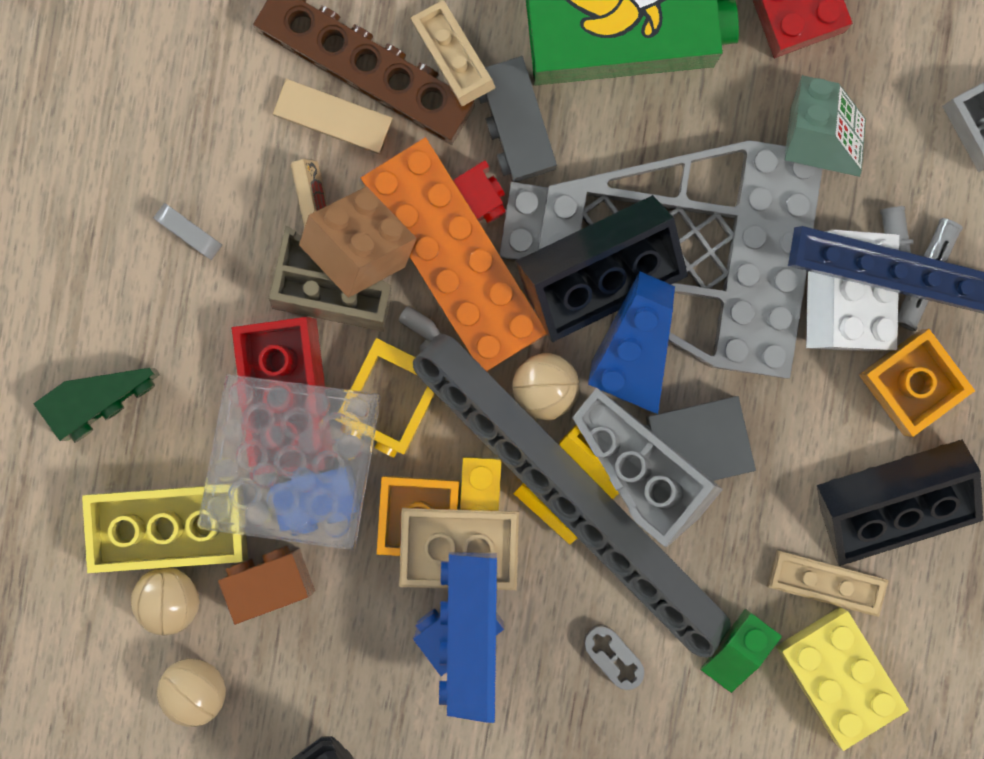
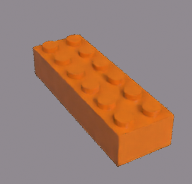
(456, 256)

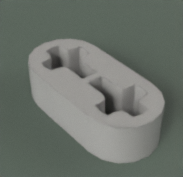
(187, 231)
(607, 663)

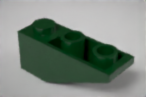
(82, 401)

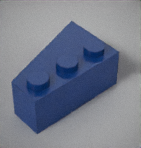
(636, 345)

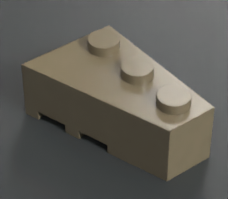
(306, 290)

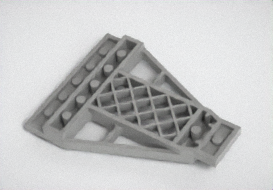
(759, 290)

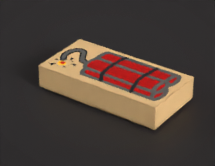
(308, 187)

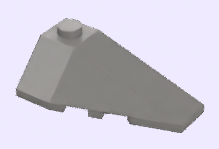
(653, 479)

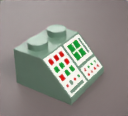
(825, 128)

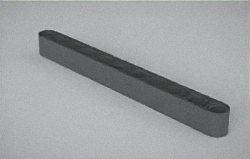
(572, 495)

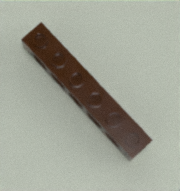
(276, 22)

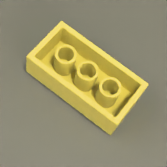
(153, 531)

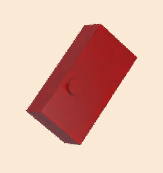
(280, 351)

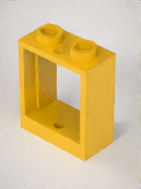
(404, 360)

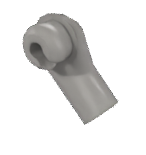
(420, 324)

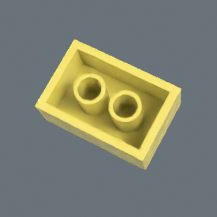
(842, 678)

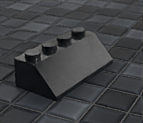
(596, 266)
(901, 502)

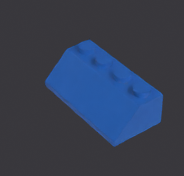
(471, 635)

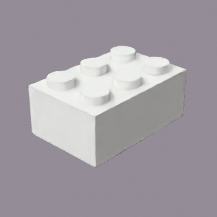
(850, 313)

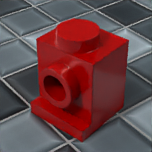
(481, 193)

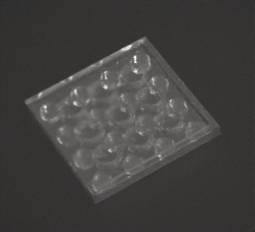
(289, 461)

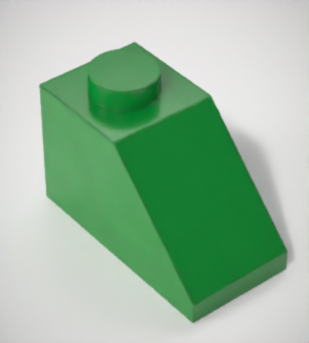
(741, 651)

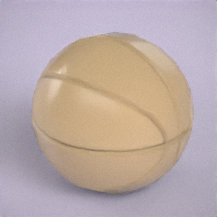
(546, 386)
(165, 601)
(191, 692)

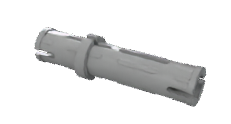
(938, 249)

